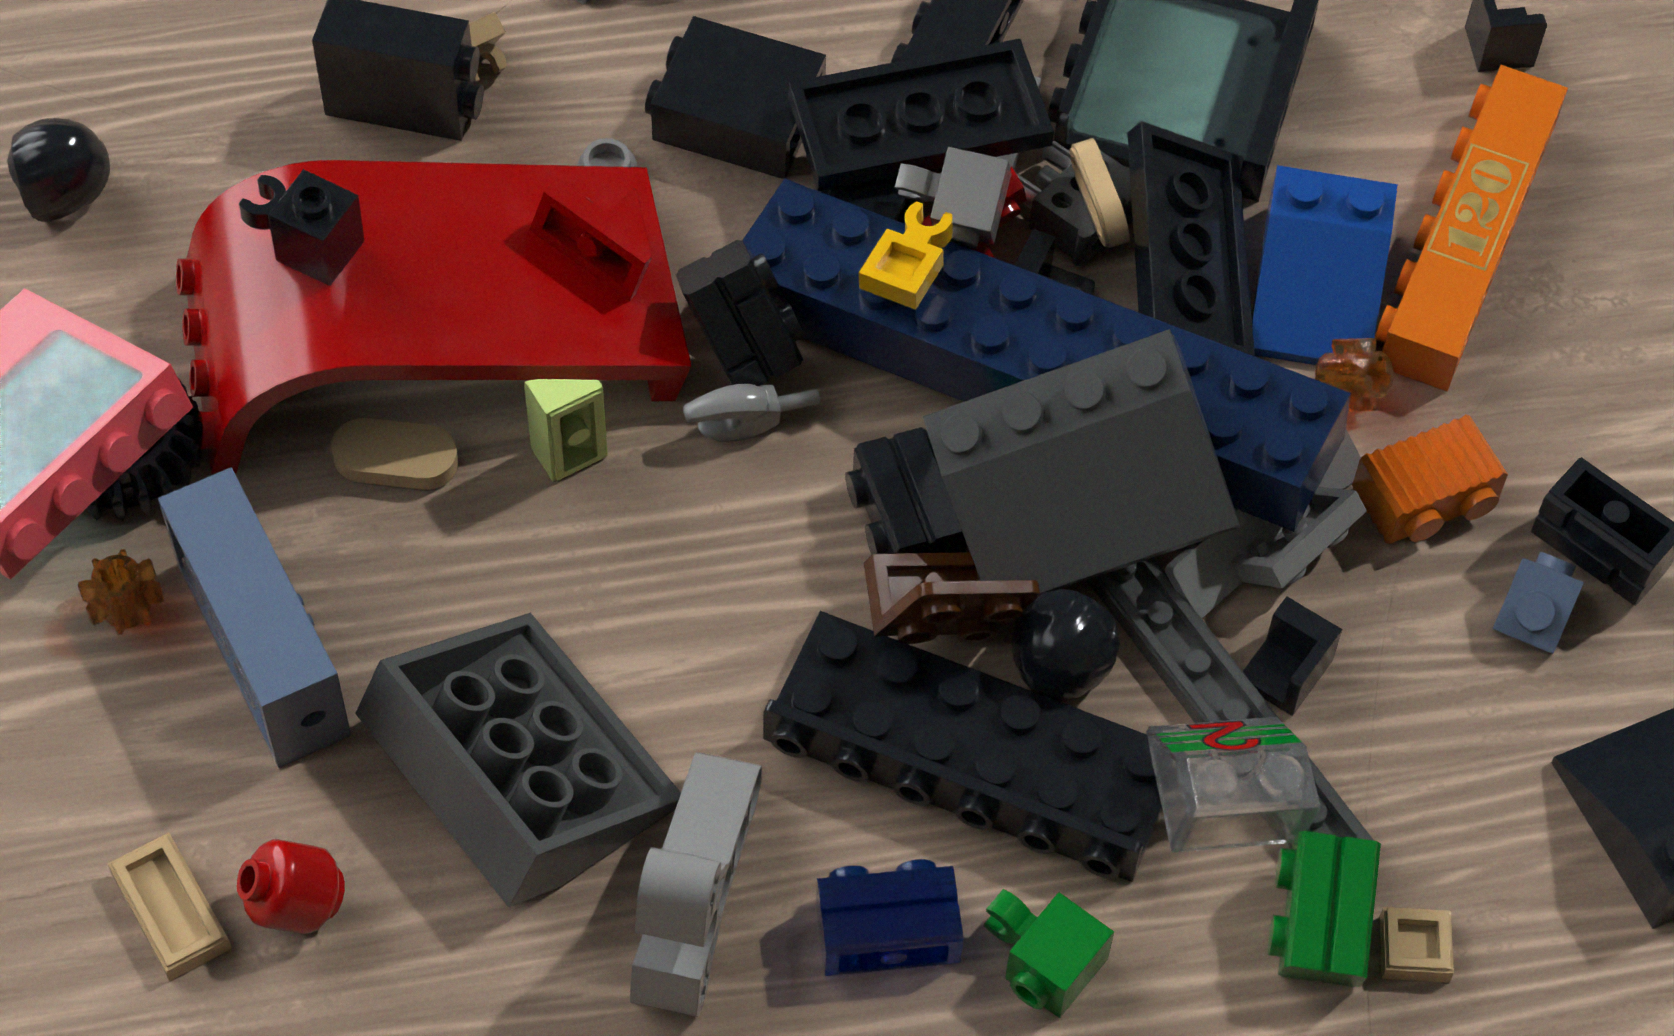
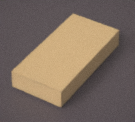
(169, 906)

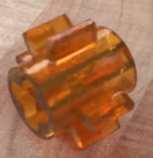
(1358, 370)
(121, 591)

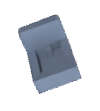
(1539, 602)

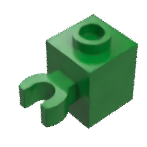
(1052, 952)

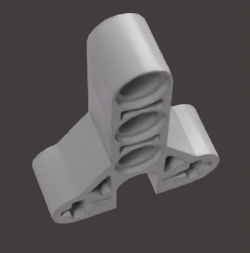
(689, 883)

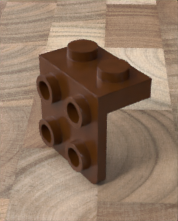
(940, 595)

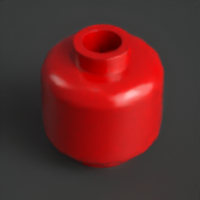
(290, 886)

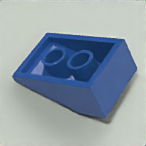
(1321, 263)

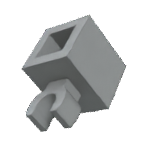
(968, 188)

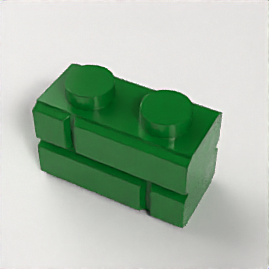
(1326, 908)

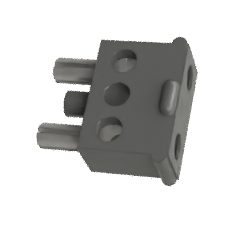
(1061, 208)

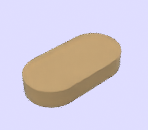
(1099, 193)
(394, 453)

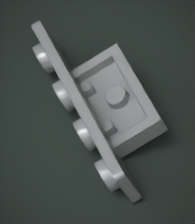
(1266, 552)

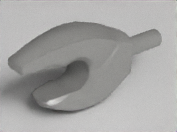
(743, 410)

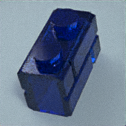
(888, 918)

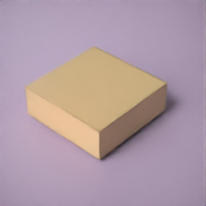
(1416, 944)

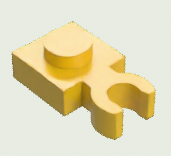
(907, 263)

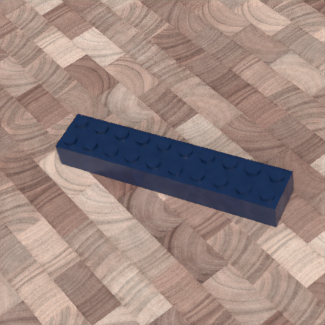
(1002, 324)

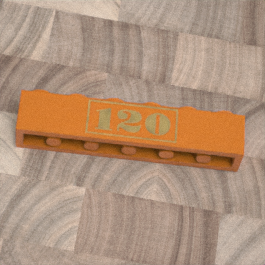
(1471, 228)

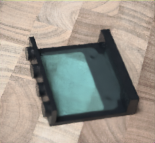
(1187, 67)

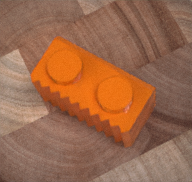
(1430, 481)

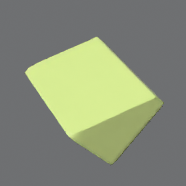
(566, 424)

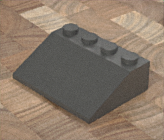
(1083, 467)
(515, 754)

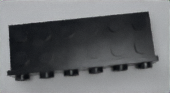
(969, 746)

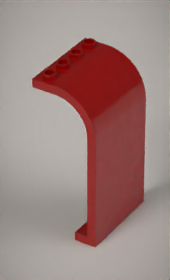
(432, 294)

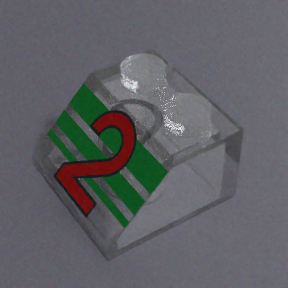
(1232, 783)

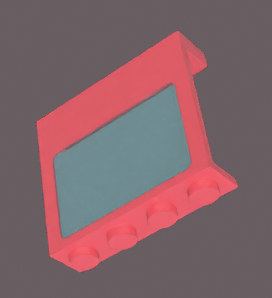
(71, 419)

